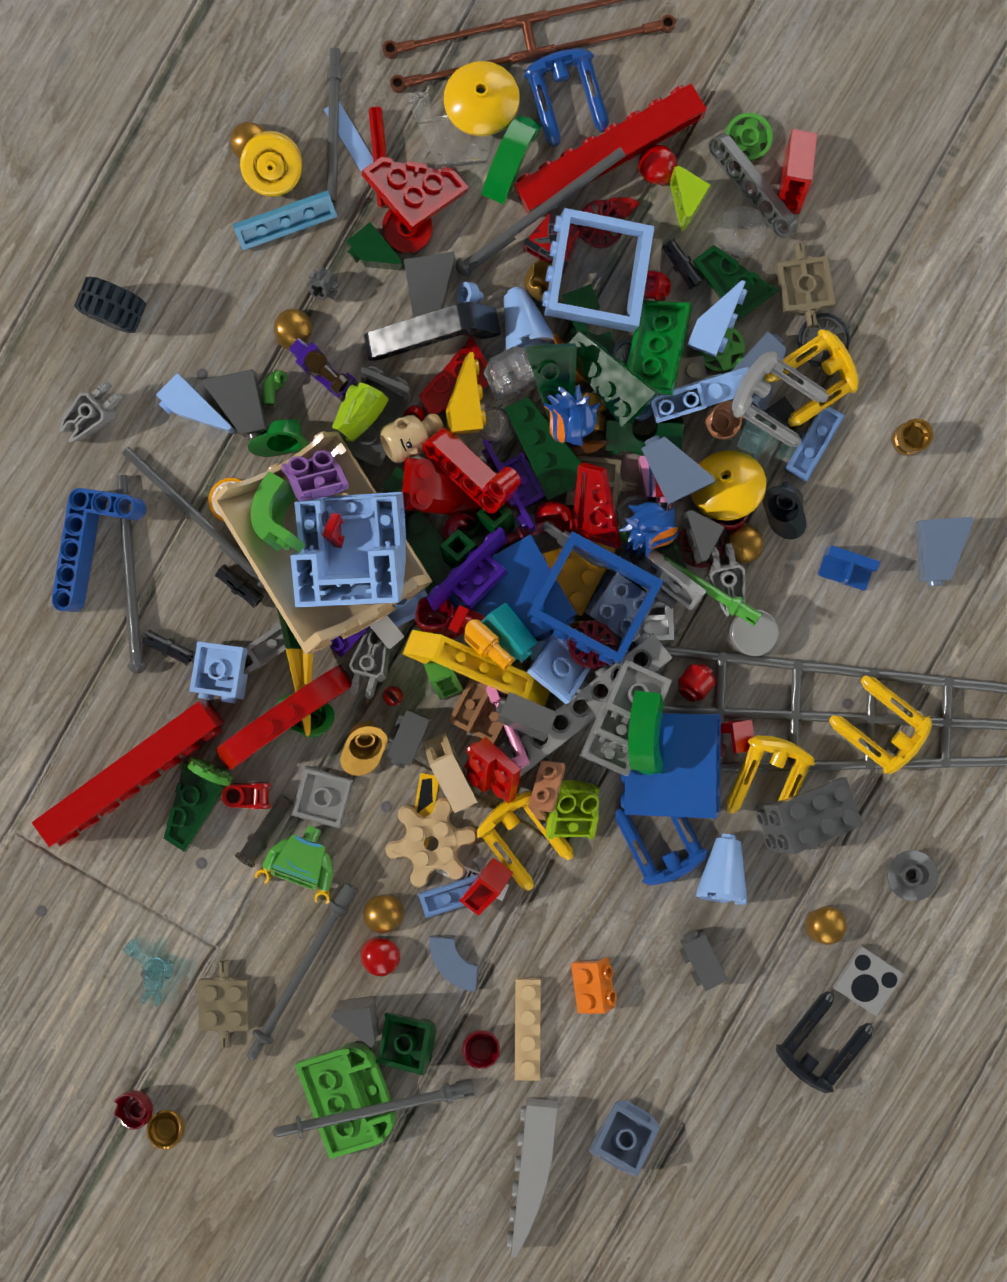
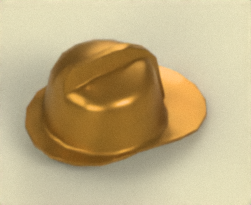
(363, 748)

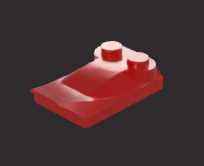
(432, 491)

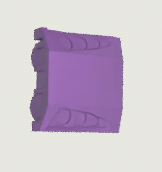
(315, 476)

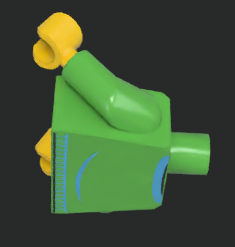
(300, 862)

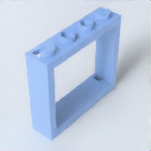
(554, 273)

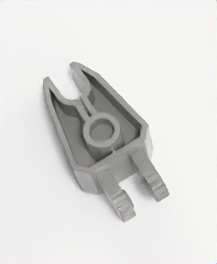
(90, 413)
(727, 575)
(369, 662)

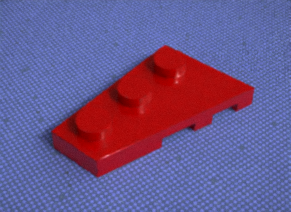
(439, 390)
(594, 507)

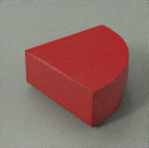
(626, 205)
(332, 531)

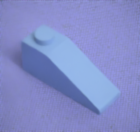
(186, 402)

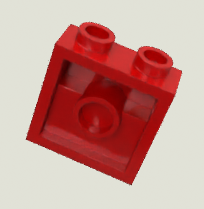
(492, 769)

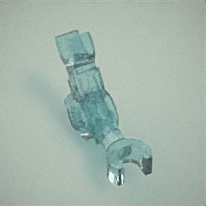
(154, 971)

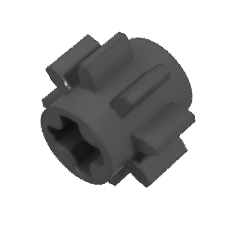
(323, 284)

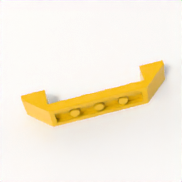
(466, 661)

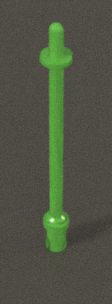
(734, 605)

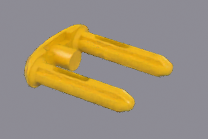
(839, 361)
(908, 745)
(781, 751)
(505, 813)

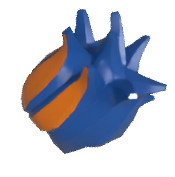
(571, 416)
(650, 527)

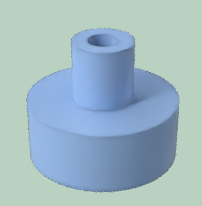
(469, 293)

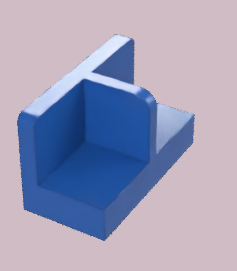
(847, 567)

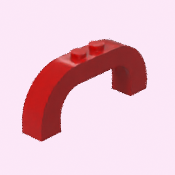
(284, 716)

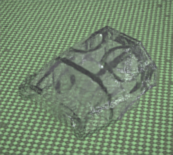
(509, 375)

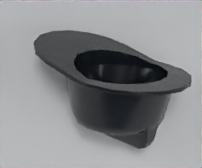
(785, 510)

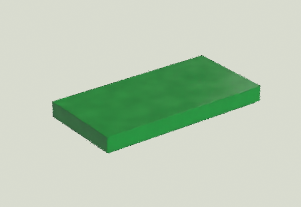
(659, 343)

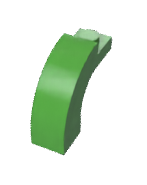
(269, 511)

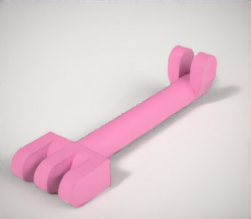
(521, 758)

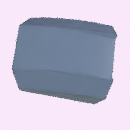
(625, 1137)

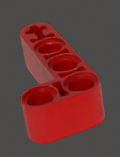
(470, 472)

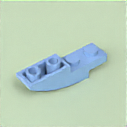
(697, 395)

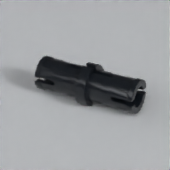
(682, 263)
(239, 585)
(168, 647)

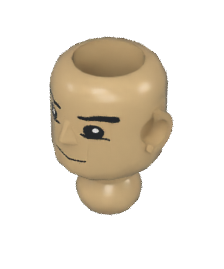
(406, 436)

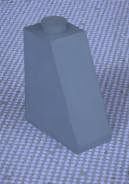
(766, 344)
(674, 470)
(940, 547)

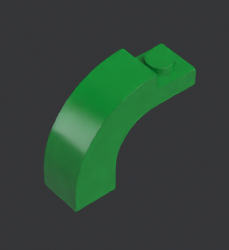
(509, 158)
(644, 733)

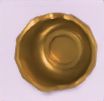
(242, 134)
(535, 279)
(292, 325)
(746, 543)
(383, 913)
(826, 925)
(165, 1129)

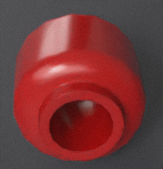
(696, 682)

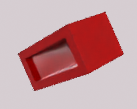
(486, 886)

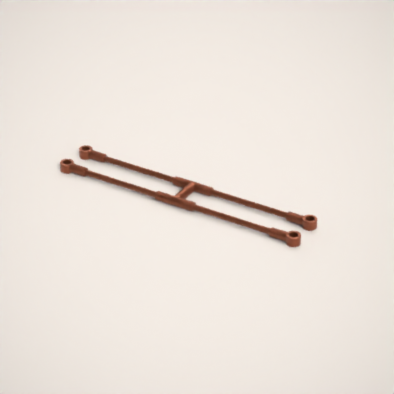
(532, 51)

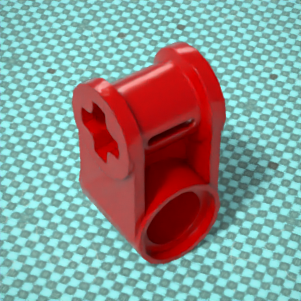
(249, 795)

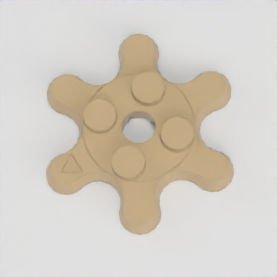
(440, 827)

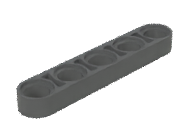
(742, 179)

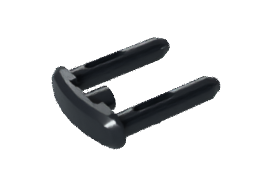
(804, 1068)

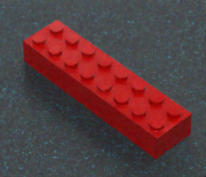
(128, 773)

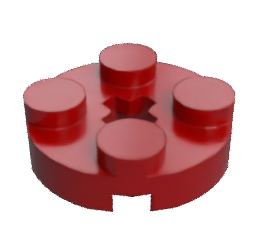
(405, 243)

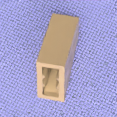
(449, 772)

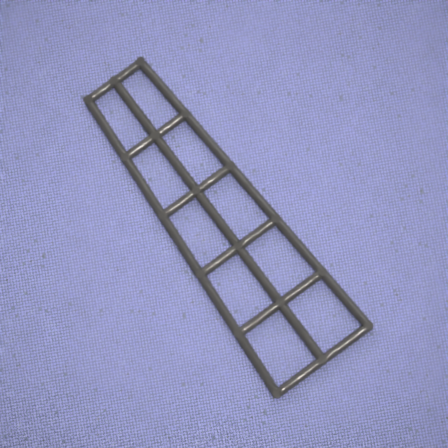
(870, 719)

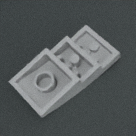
(609, 734)

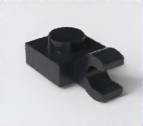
(781, 412)

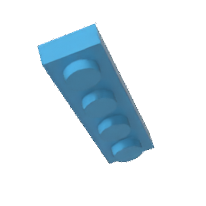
(285, 220)

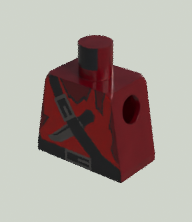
(540, 241)

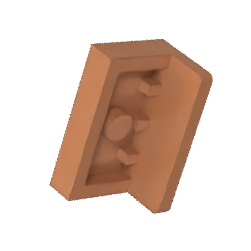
(546, 788)

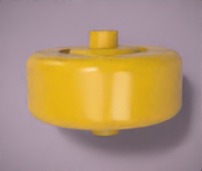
(271, 163)

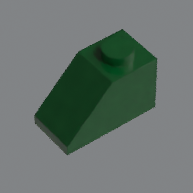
(373, 250)

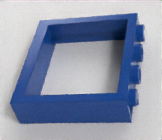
(613, 562)

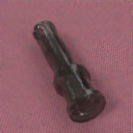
(258, 840)

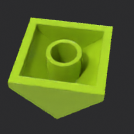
(687, 194)

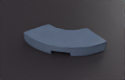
(451, 964)

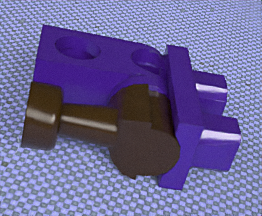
(314, 361)

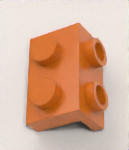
(593, 986)

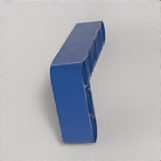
(85, 540)

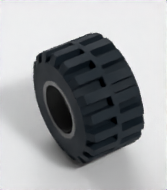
(110, 304)

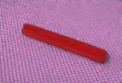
(377, 140)

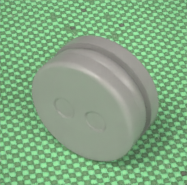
(756, 639)

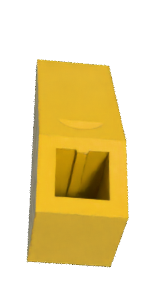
(464, 407)

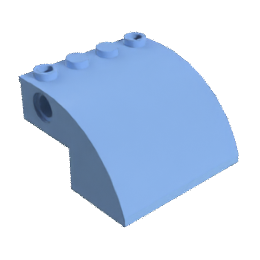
(372, 554)

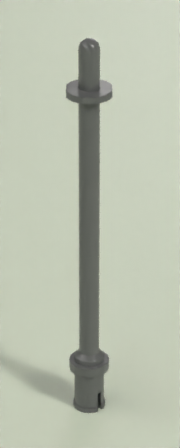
(337, 909)
(446, 1093)

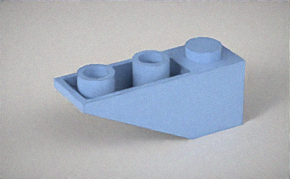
(712, 325)

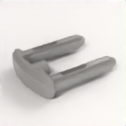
(753, 383)

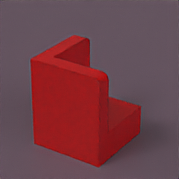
(740, 732)

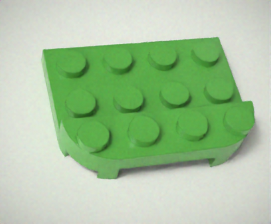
(344, 1082)

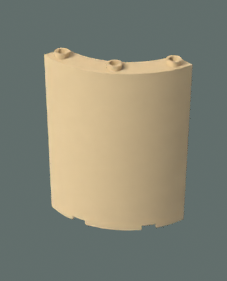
(319, 624)

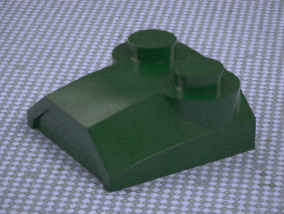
(407, 1043)

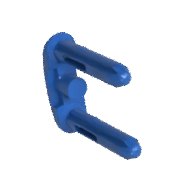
(558, 64)
(675, 867)

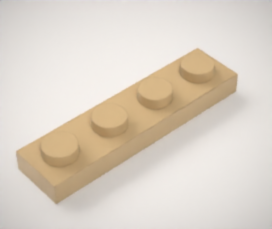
(527, 1028)

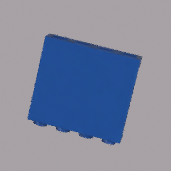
(524, 578)
(689, 774)

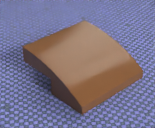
(477, 713)

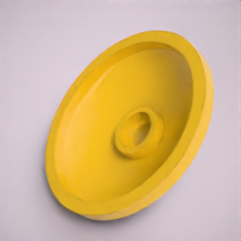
(481, 112)
(733, 496)

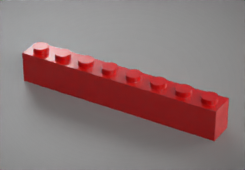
(636, 134)

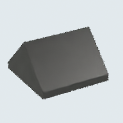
(701, 534)
(358, 1017)

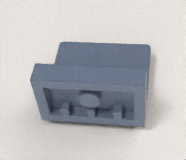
(616, 603)

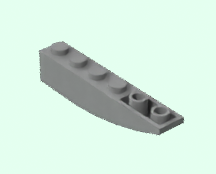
(533, 1167)

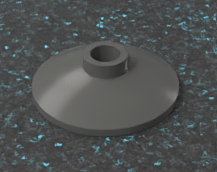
(924, 878)

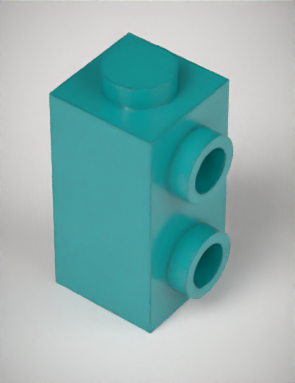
(511, 632)

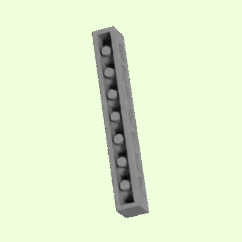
(576, 721)

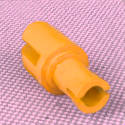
(486, 643)

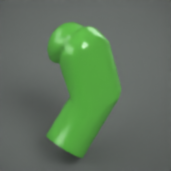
(271, 385)

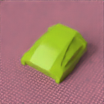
(359, 410)
(575, 811)

